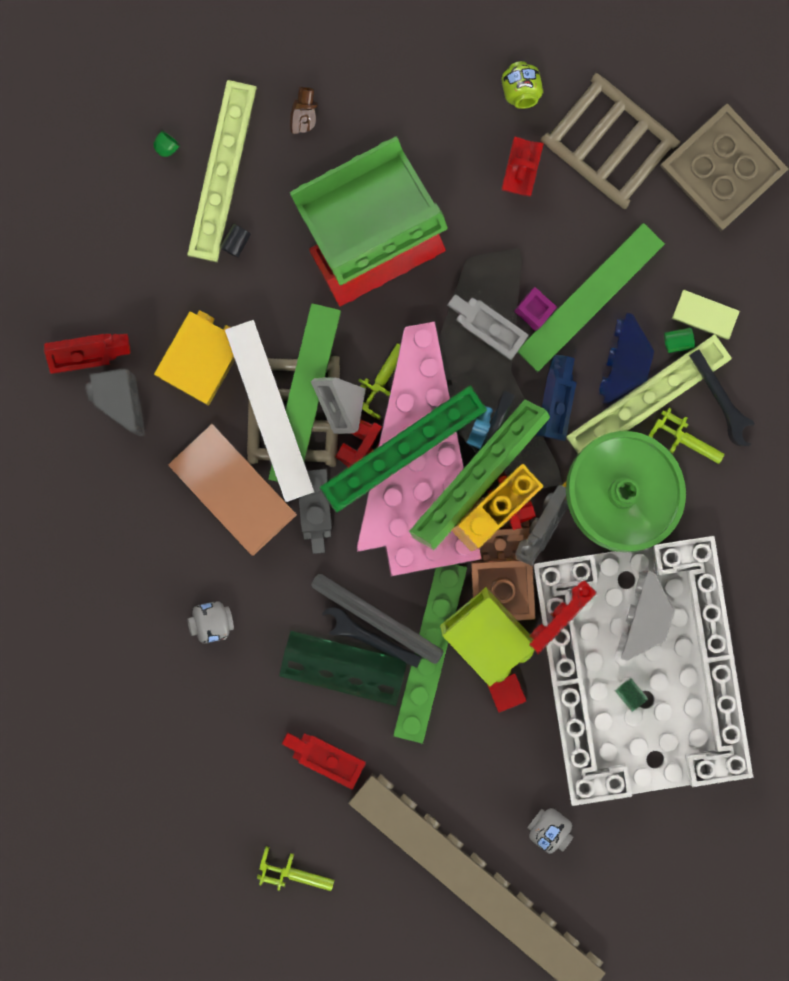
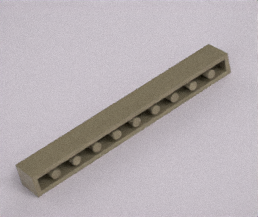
(473, 883)

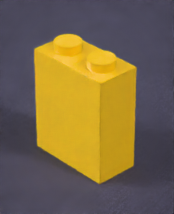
(197, 358)

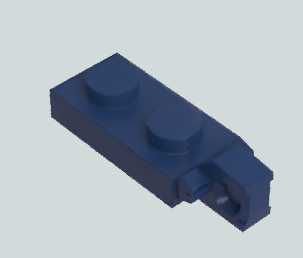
(558, 398)

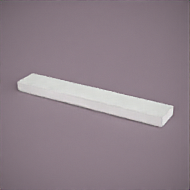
(269, 410)

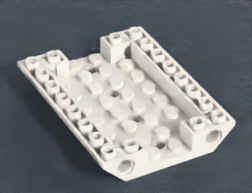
(691, 675)

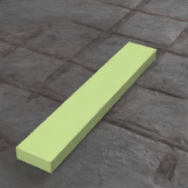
(222, 171)
(650, 395)

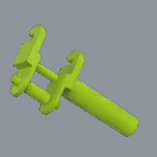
(380, 380)
(685, 438)
(292, 874)

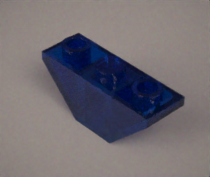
(629, 360)

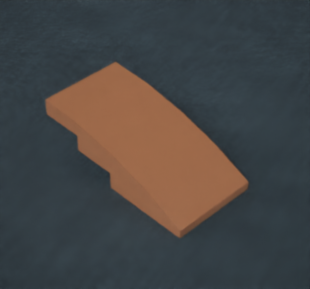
(232, 490)
(503, 574)

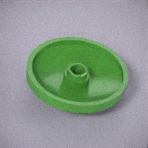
(625, 491)

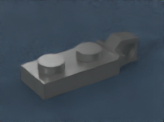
(316, 512)
(543, 527)

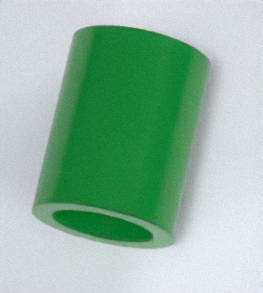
(679, 340)

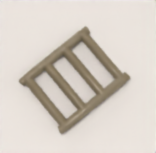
(599, 178)
(328, 455)

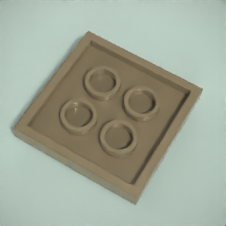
(724, 167)

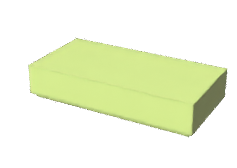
(705, 314)

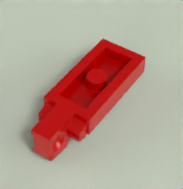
(85, 352)
(563, 615)
(325, 758)

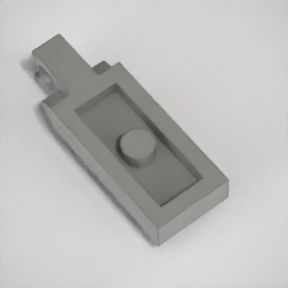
(488, 326)

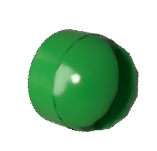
(165, 144)

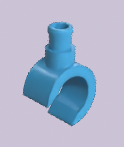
(480, 429)

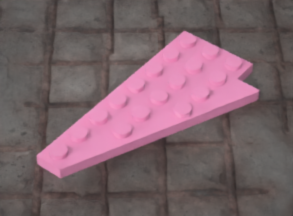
(404, 497)

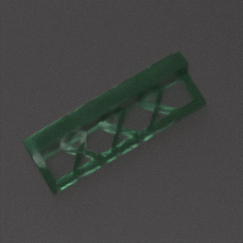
(343, 662)

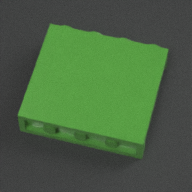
(368, 210)

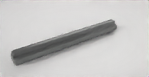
(377, 618)

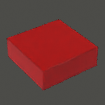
(507, 693)

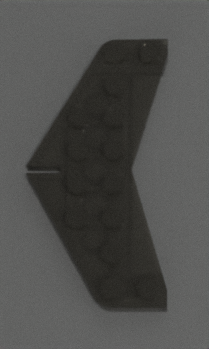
(473, 363)

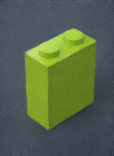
(488, 637)

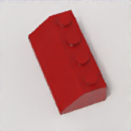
(380, 274)

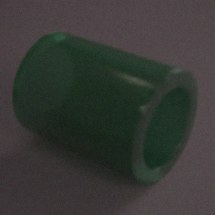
(631, 694)

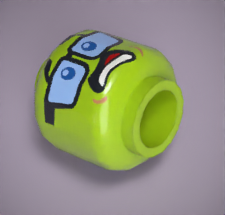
(522, 85)

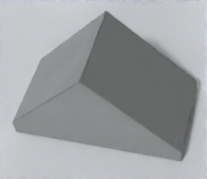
(340, 402)

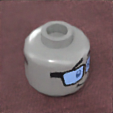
(210, 622)
(550, 830)

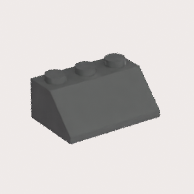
(118, 397)

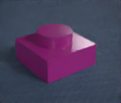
(535, 309)

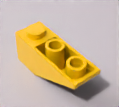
(497, 508)

